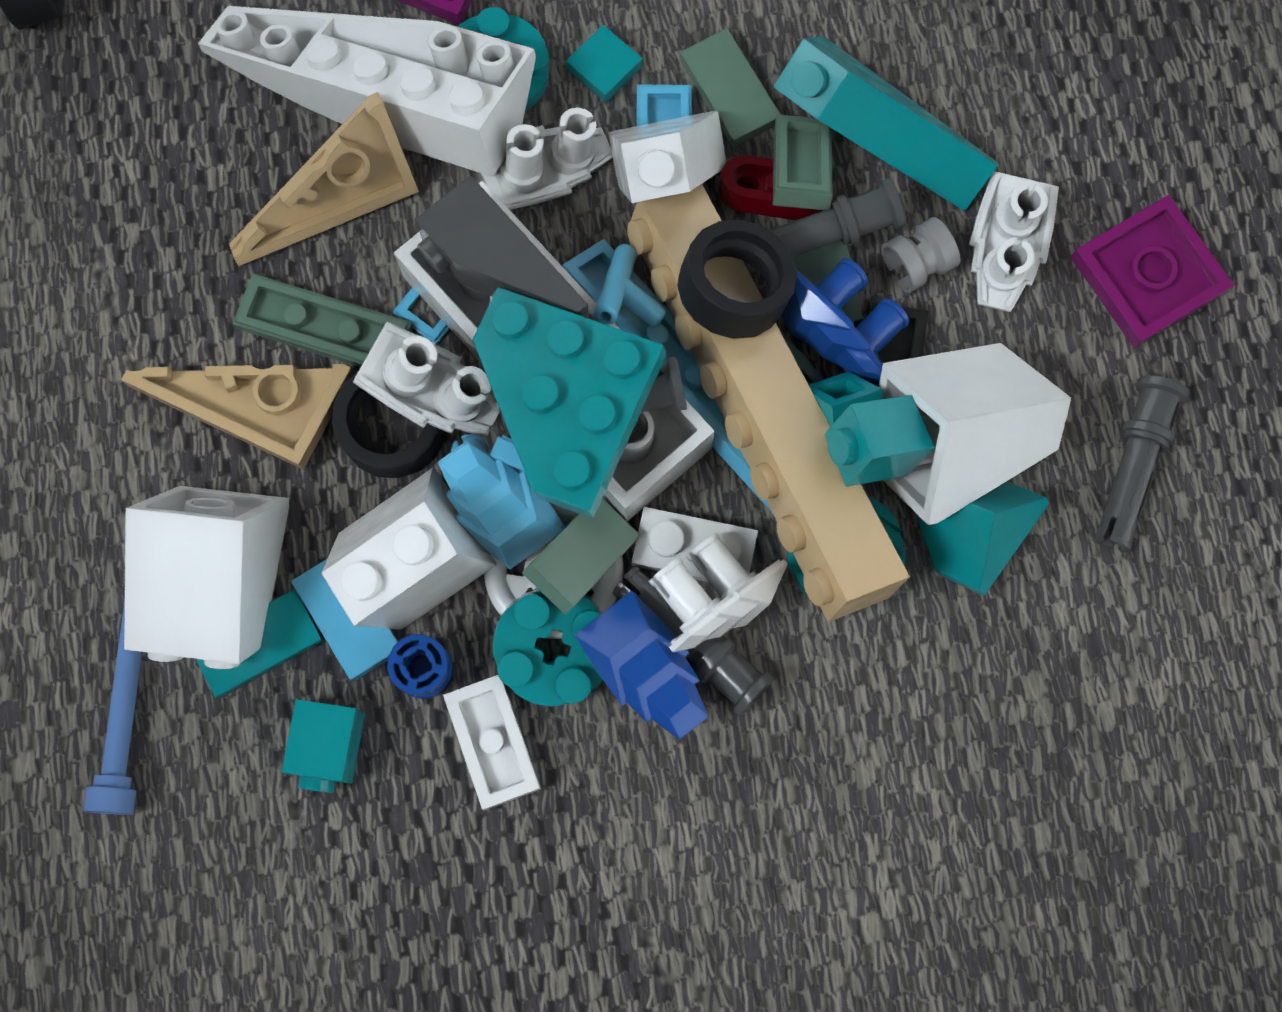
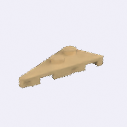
(343, 180)
(268, 408)

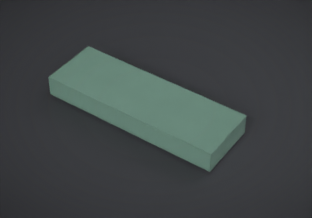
(311, 320)

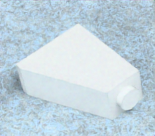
(667, 156)

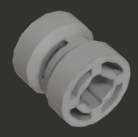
(925, 252)

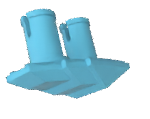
(497, 502)

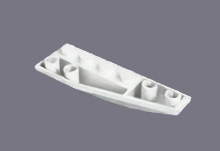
(441, 84)

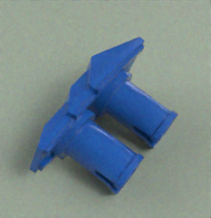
(818, 321)
(635, 662)

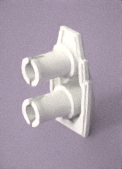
(549, 161)
(1011, 237)
(427, 383)
(740, 594)

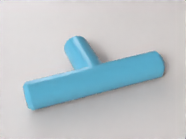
(620, 290)

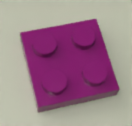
(1151, 271)

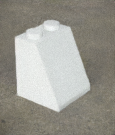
(985, 420)
(404, 557)
(201, 573)

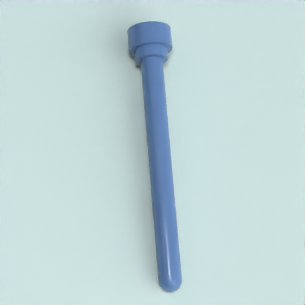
(112, 789)

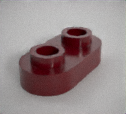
(748, 188)

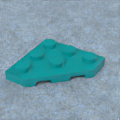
(565, 393)

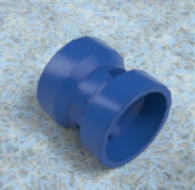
(430, 671)

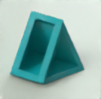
(983, 535)

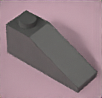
(488, 250)

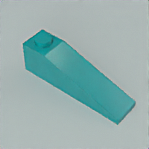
(884, 121)

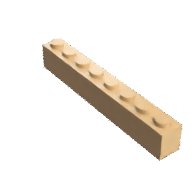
(772, 420)

